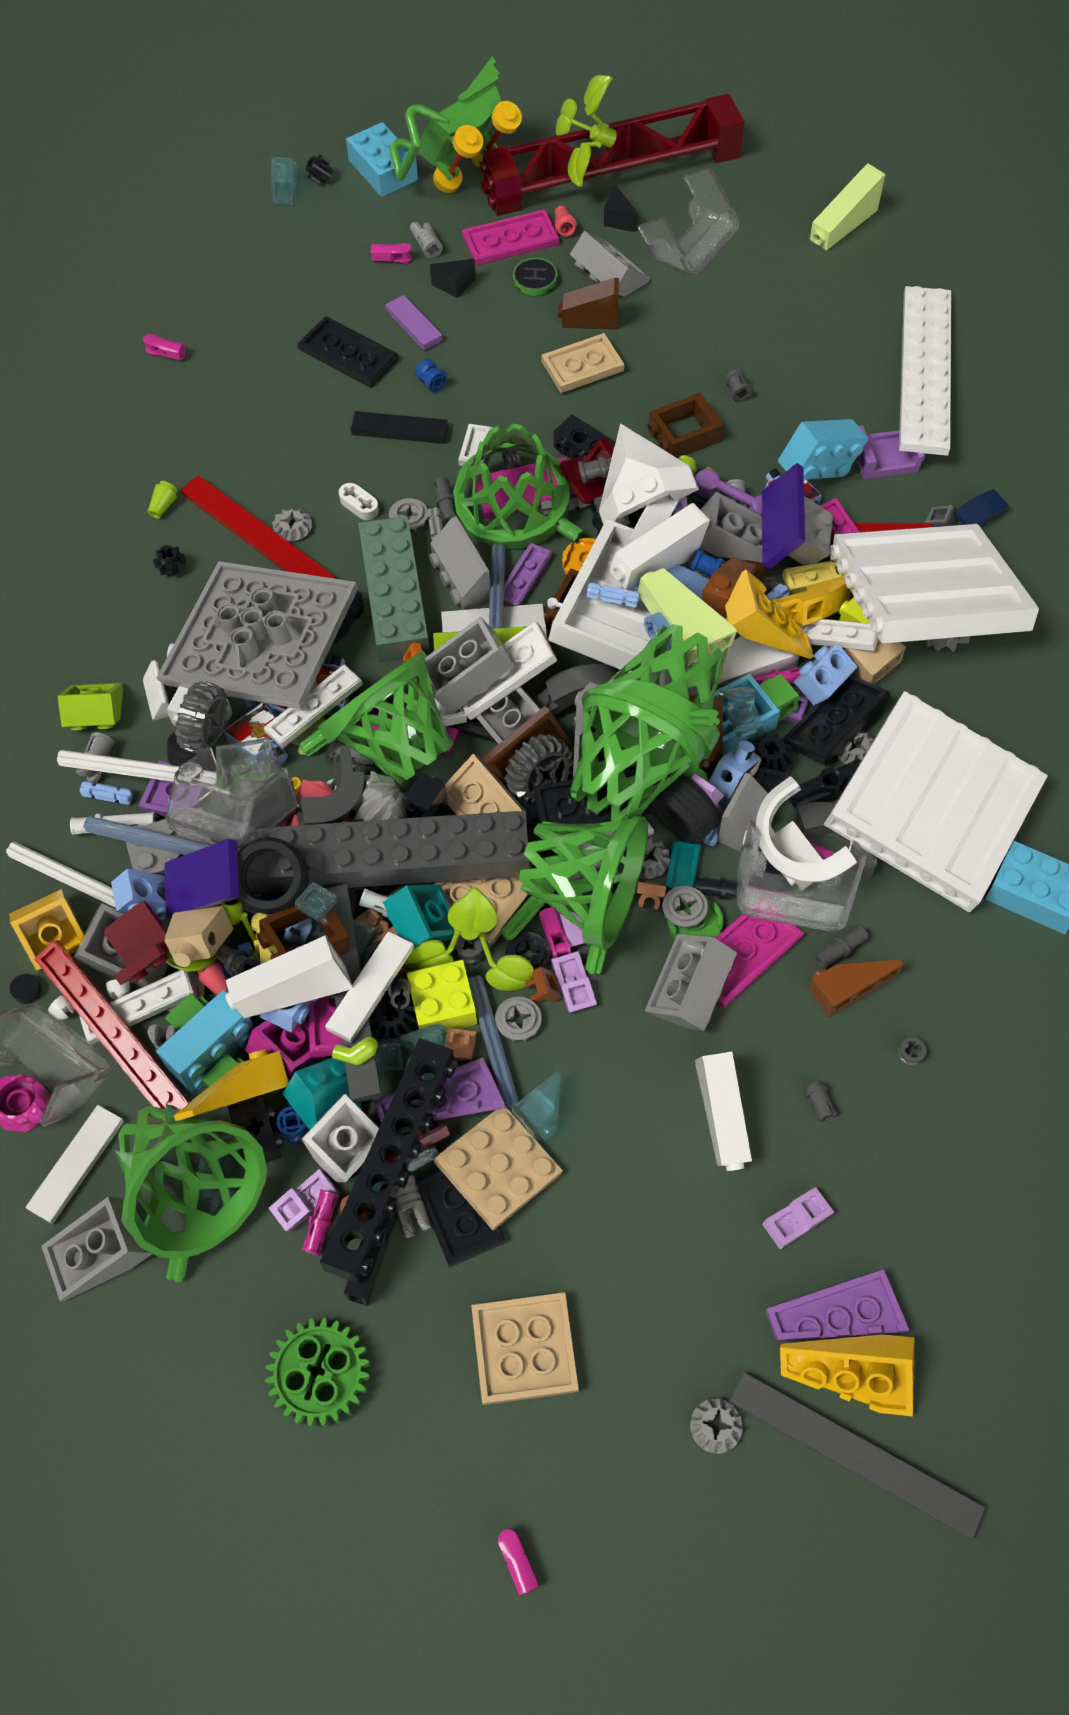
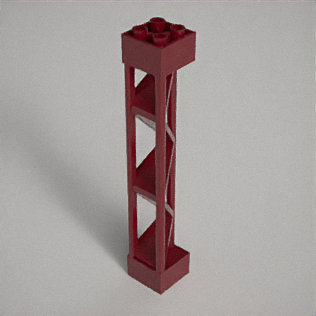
(714, 121)

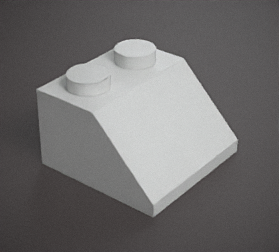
(341, 1139)

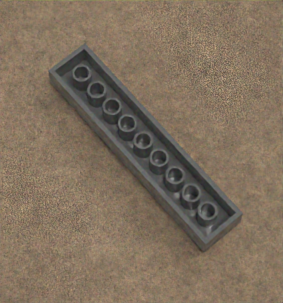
(397, 851)

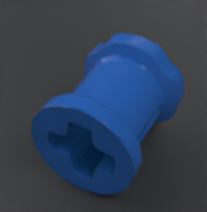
(705, 563)

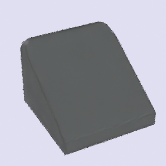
(942, 516)

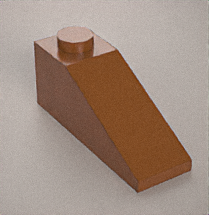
(723, 582)
(849, 982)

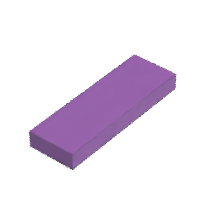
(413, 322)
(525, 574)

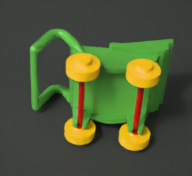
(457, 130)

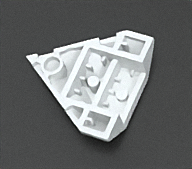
(641, 476)

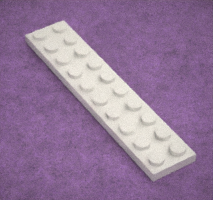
(925, 371)

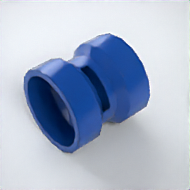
(431, 375)
(293, 1130)

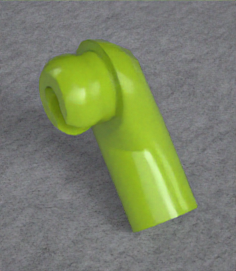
(358, 1053)

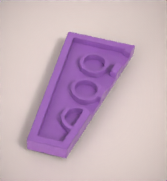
(466, 1093)
(845, 1310)

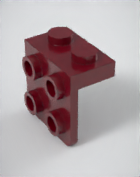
(594, 487)
(139, 942)

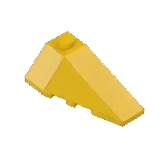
(763, 620)
(245, 1080)
(860, 1368)

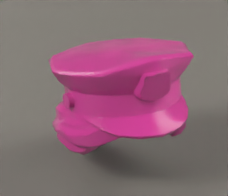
(21, 1102)

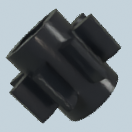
(318, 169)
(169, 560)

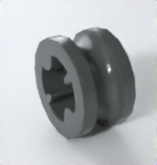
(511, 459)
(907, 1059)

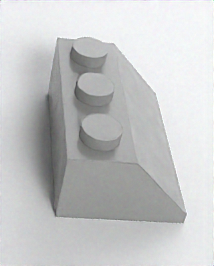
(606, 263)
(460, 566)
(508, 714)
(691, 981)

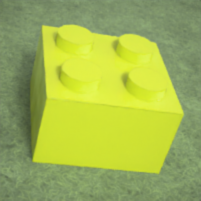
(442, 996)

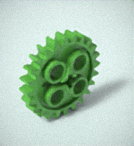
(291, 1363)

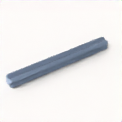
(497, 586)
(142, 836)
(493, 1042)

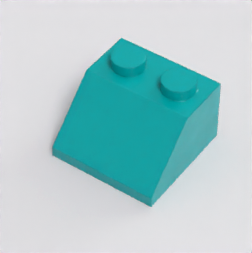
(420, 913)
(317, 1089)

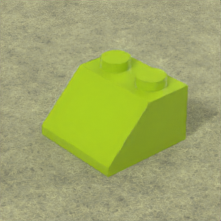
(91, 705)

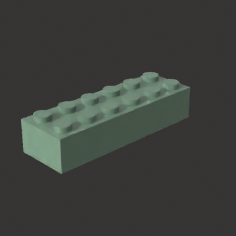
(393, 587)

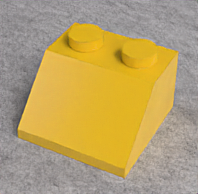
(44, 922)

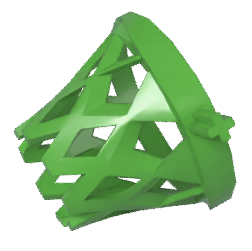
(538, 526)
(674, 697)
(390, 744)
(624, 750)
(600, 923)
(200, 1228)

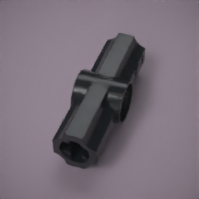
(817, 791)

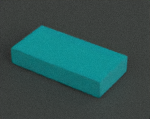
(682, 865)

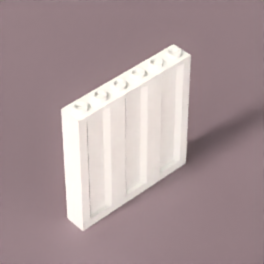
(932, 583)
(602, 628)
(937, 801)

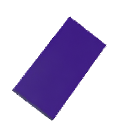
(783, 516)
(202, 878)

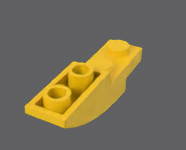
(817, 602)

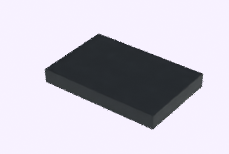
(454, 1221)

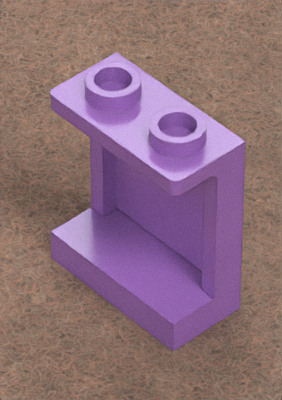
(883, 458)

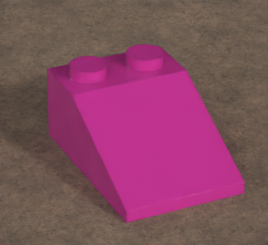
(292, 1045)

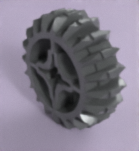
(201, 717)
(538, 763)

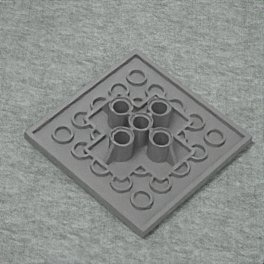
(259, 633)

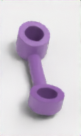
(709, 481)

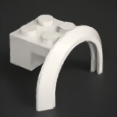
(789, 848)

